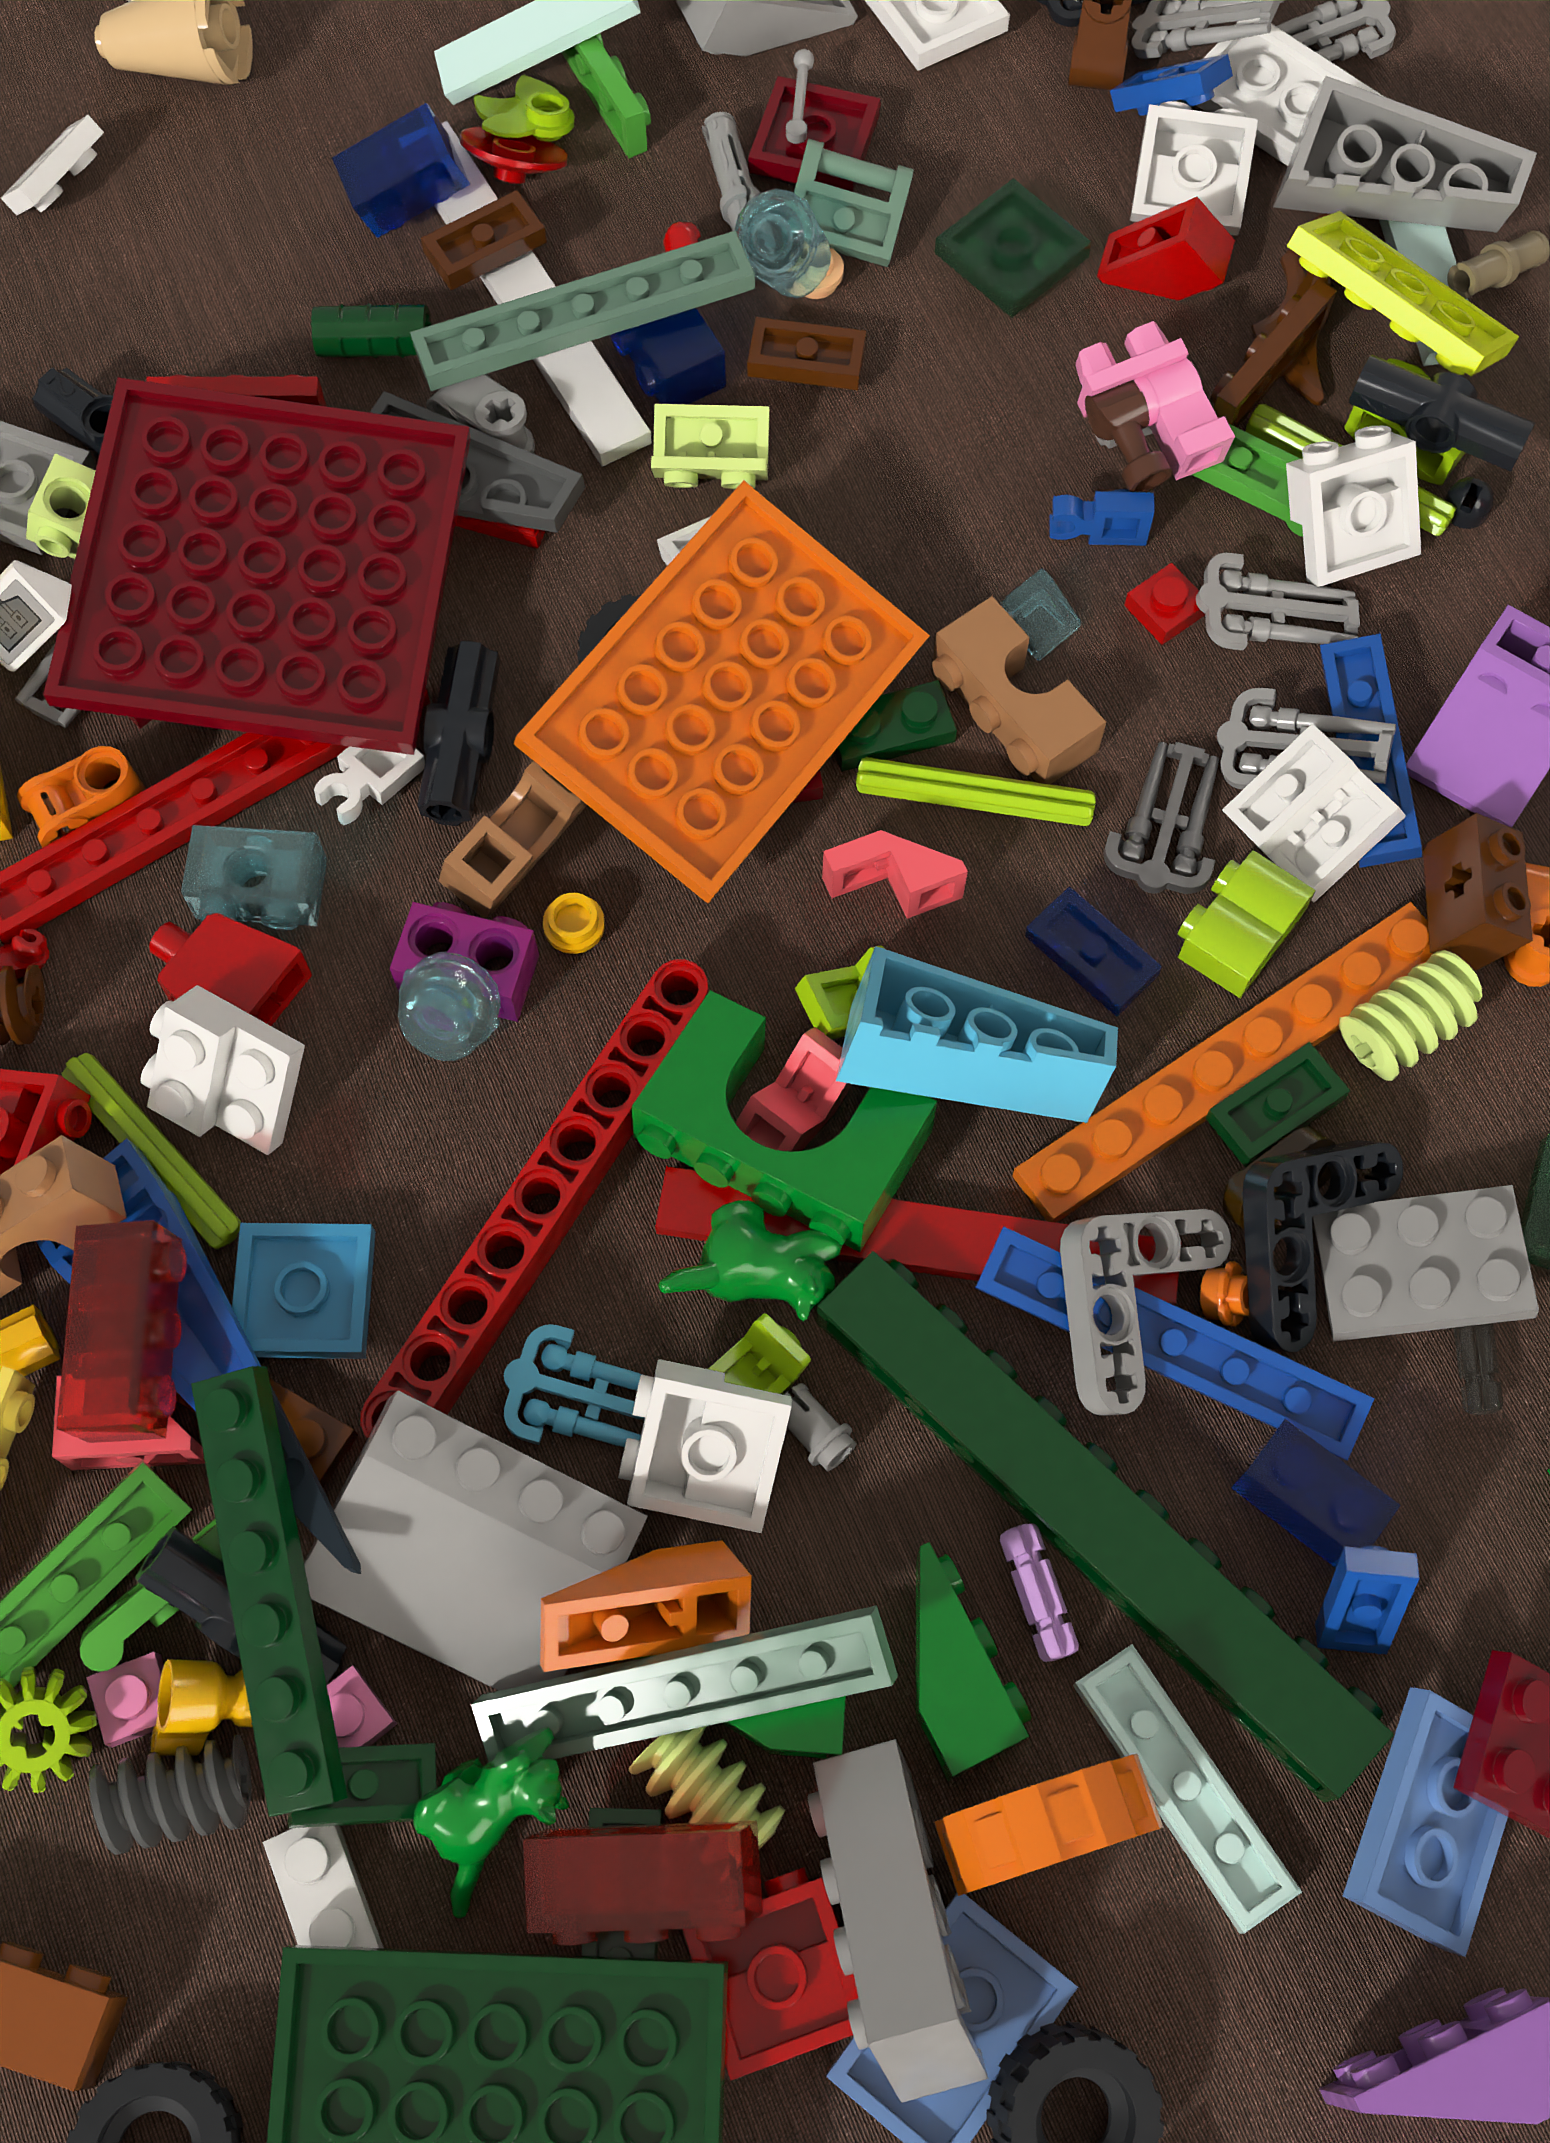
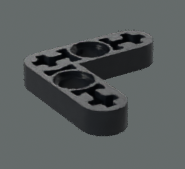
(1295, 1205)

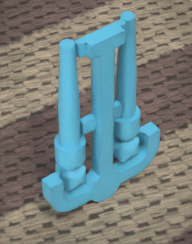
(523, 1378)

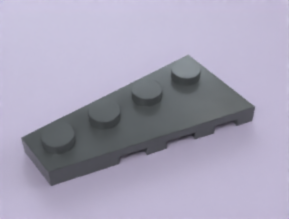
(502, 479)

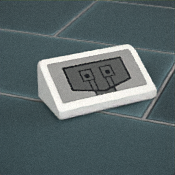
(30, 611)

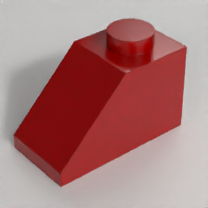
(1169, 253)

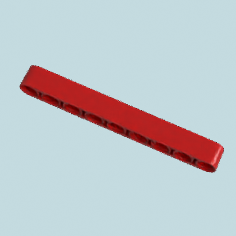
(544, 1173)

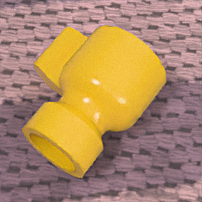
(194, 1702)

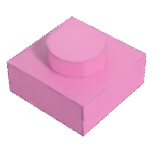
(127, 1698)
(357, 1710)

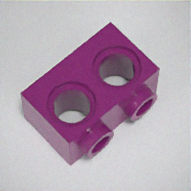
(475, 939)

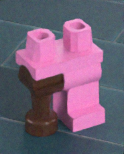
(1157, 391)

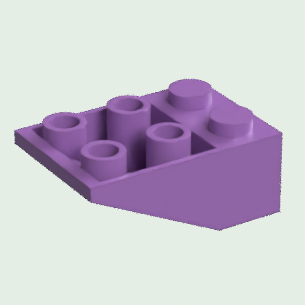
(1494, 728)
(1468, 2069)

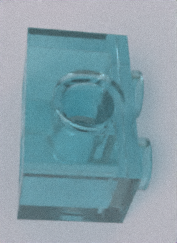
(227, 857)

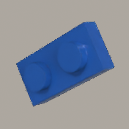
(1187, 81)
(1366, 1599)

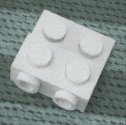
(1194, 156)
(1356, 504)
(222, 1070)
(704, 1447)

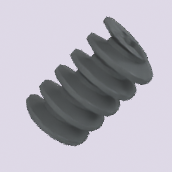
(171, 1799)

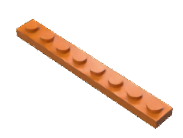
(1184, 1091)

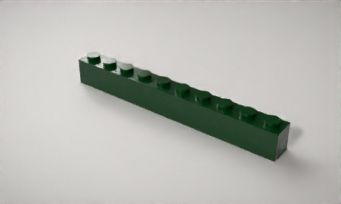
(1105, 1529)

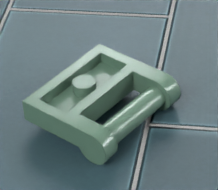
(852, 221)

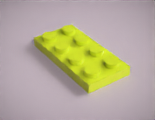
(1403, 292)

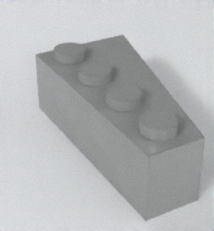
(1400, 164)
(892, 1923)

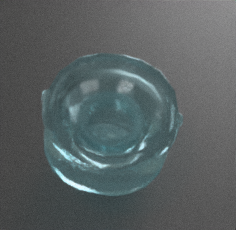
(783, 242)
(448, 1006)

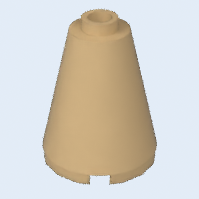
(178, 39)

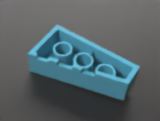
(972, 1042)

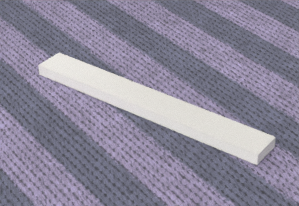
(576, 373)

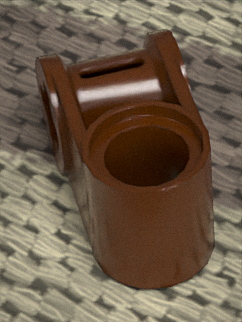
(1100, 45)

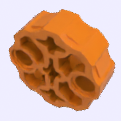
(1048, 1823)

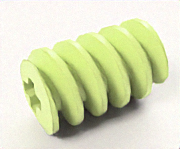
(1413, 1014)
(702, 1784)

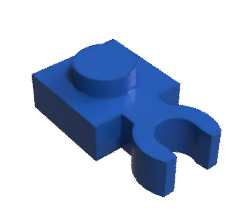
(1109, 519)

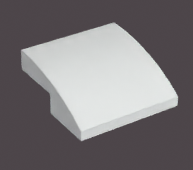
(1314, 811)

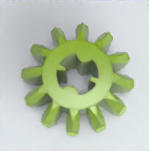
(51, 1711)

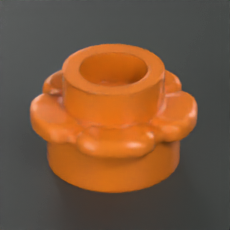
(1225, 1294)

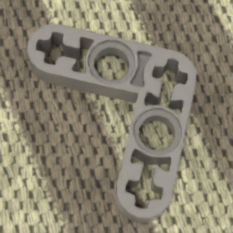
(1118, 1264)

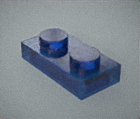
(1093, 951)

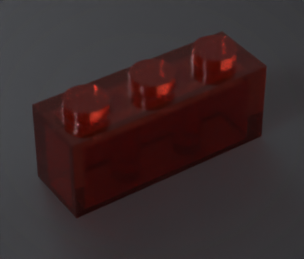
(121, 1332)
(643, 1881)

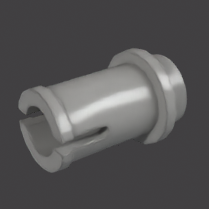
(818, 1430)

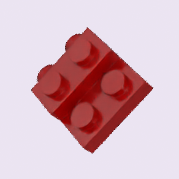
(37, 1111)
(782, 1977)

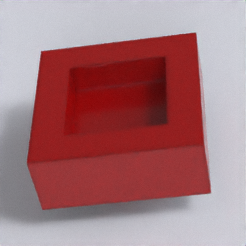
(1165, 603)

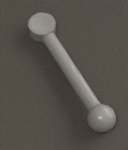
(796, 128)

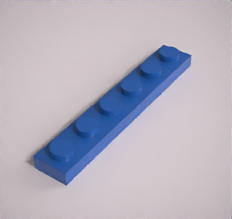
(1188, 1349)

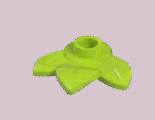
(534, 111)

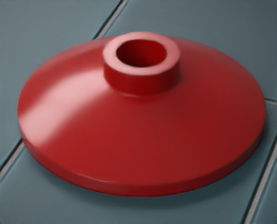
(513, 156)

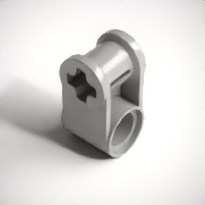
(487, 408)

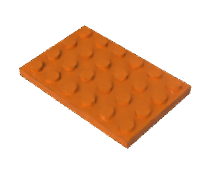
(722, 691)

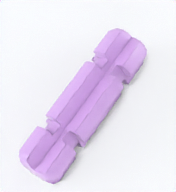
(1039, 1592)

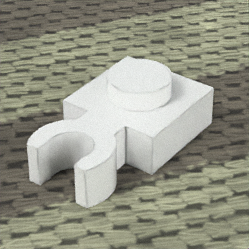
(367, 774)

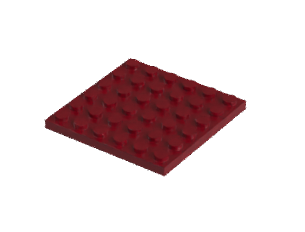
(261, 567)

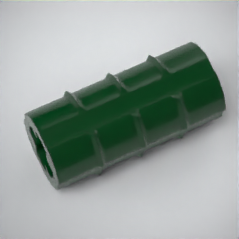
(367, 329)

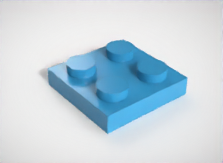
(304, 1288)

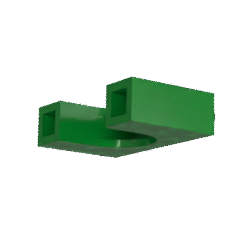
(829, 1188)

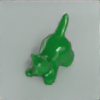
(751, 1262)
(480, 1803)

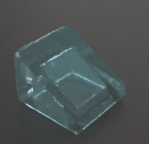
(1042, 613)

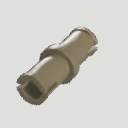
(1499, 264)

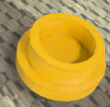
(573, 923)

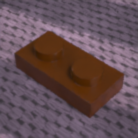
(483, 240)
(806, 353)

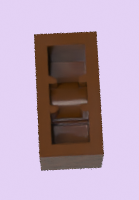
(1477, 891)

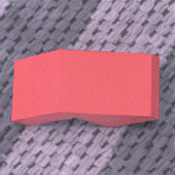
(917, 874)
(801, 1098)

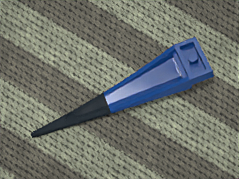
(211, 1335)

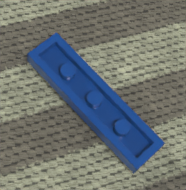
(1362, 690)

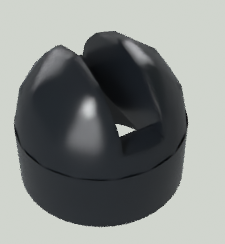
(1482, 492)

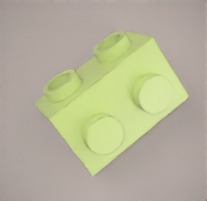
(710, 444)

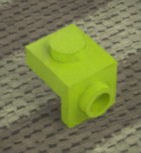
(829, 996)
(764, 1358)

